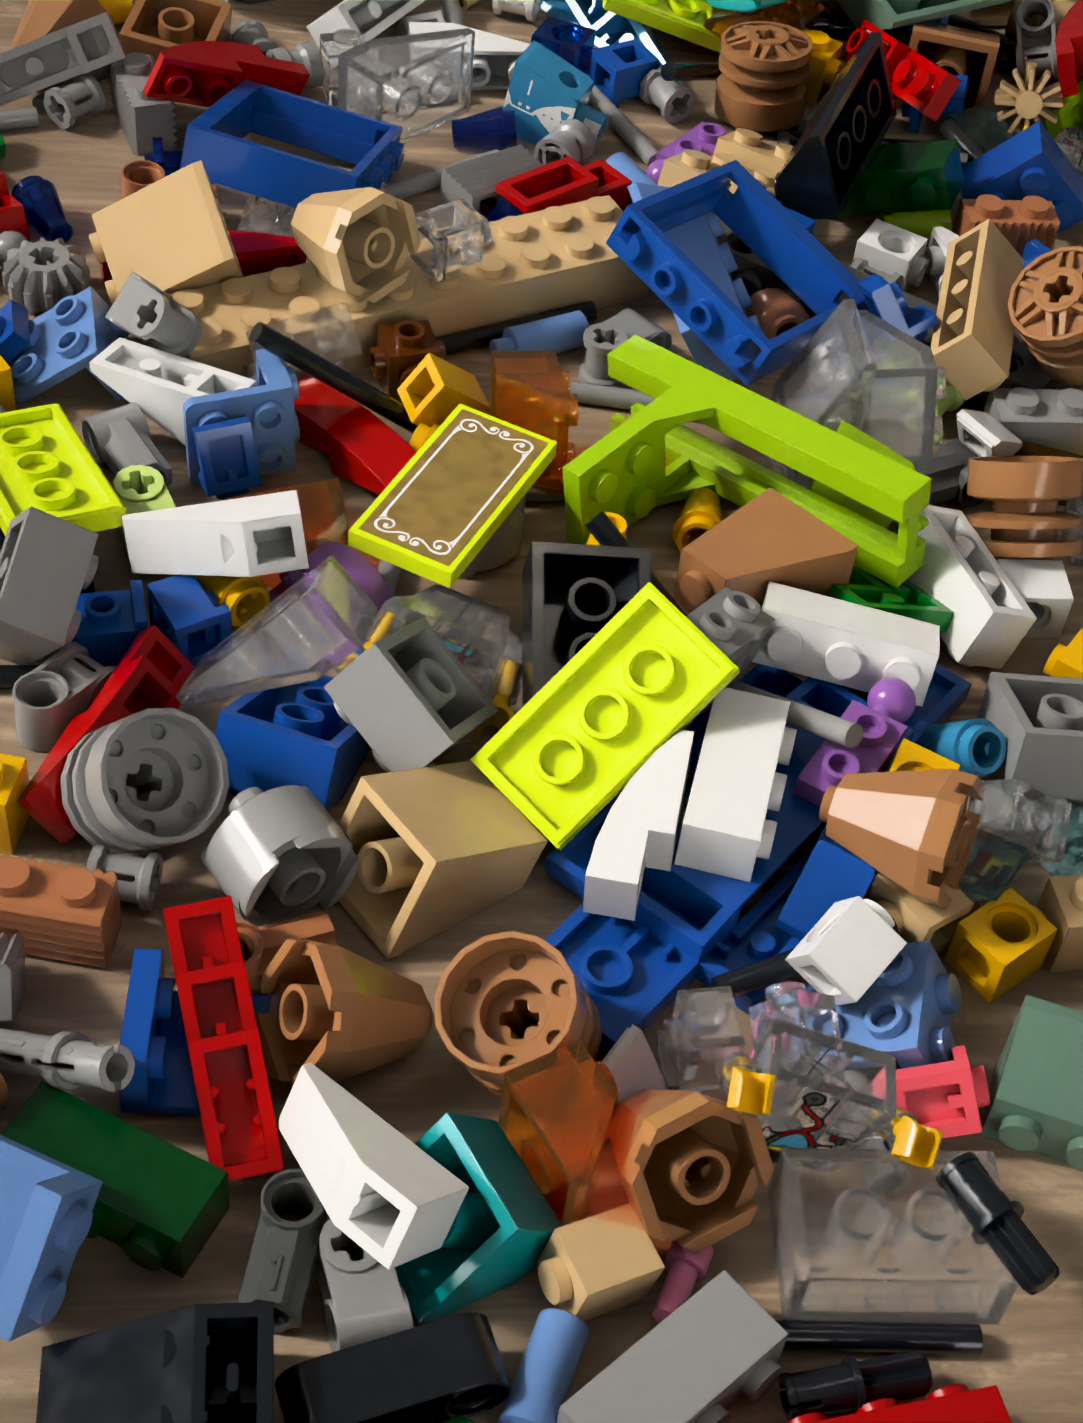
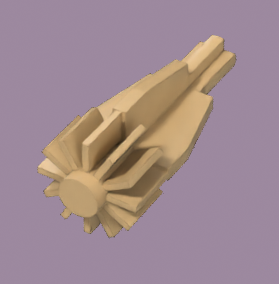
(1028, 98)

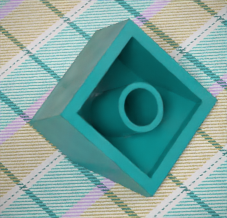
(496, 1228)

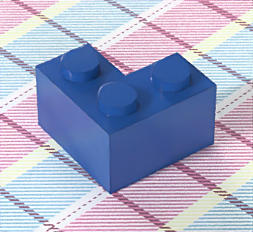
(1025, 167)

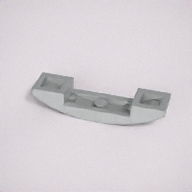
(59, 57)

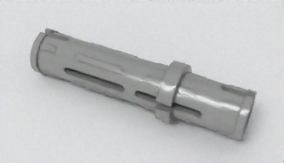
(66, 1060)

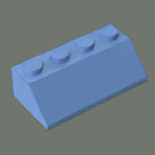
(700, 244)

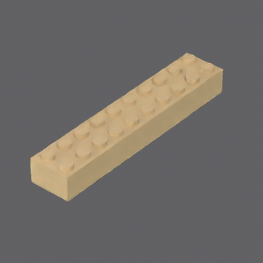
(527, 269)

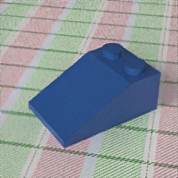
(290, 740)

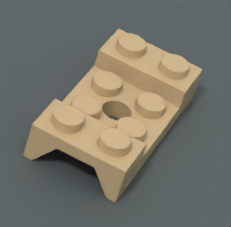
(744, 145)

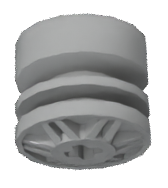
(177, 776)

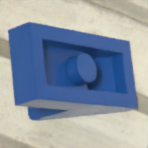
(826, 878)

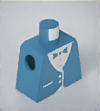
(547, 92)

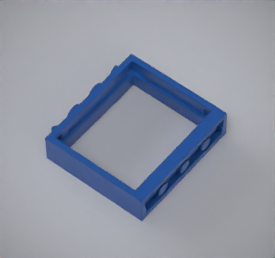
(295, 120)
(767, 231)

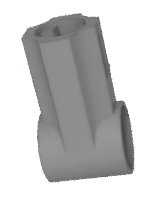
(122, 440)

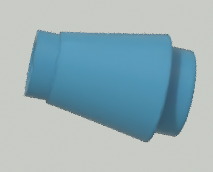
(970, 742)

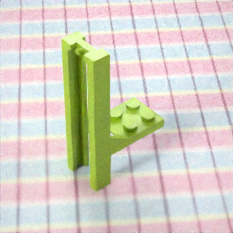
(660, 461)

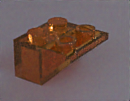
(536, 396)

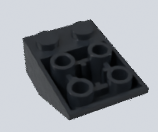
(165, 1369)

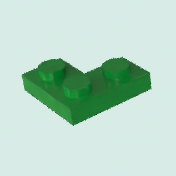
(905, 600)

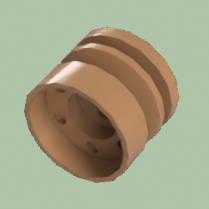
(762, 76)
(1049, 312)
(1025, 504)
(495, 993)

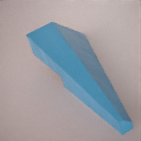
(609, 26)

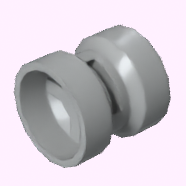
(306, 54)
(567, 139)

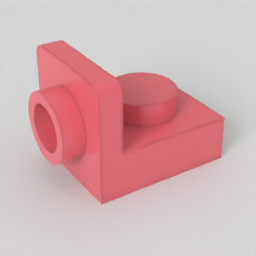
(945, 1094)

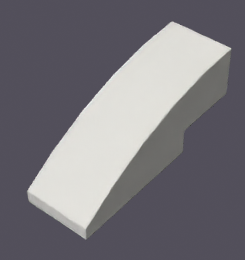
(639, 831)

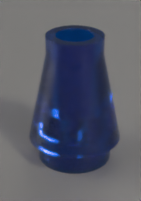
(486, 130)
(43, 208)

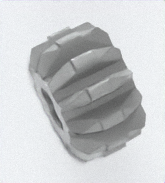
(44, 274)

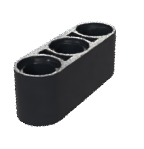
(401, 1378)

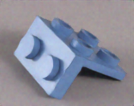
(64, 344)
(266, 406)
(906, 1009)
(42, 1226)

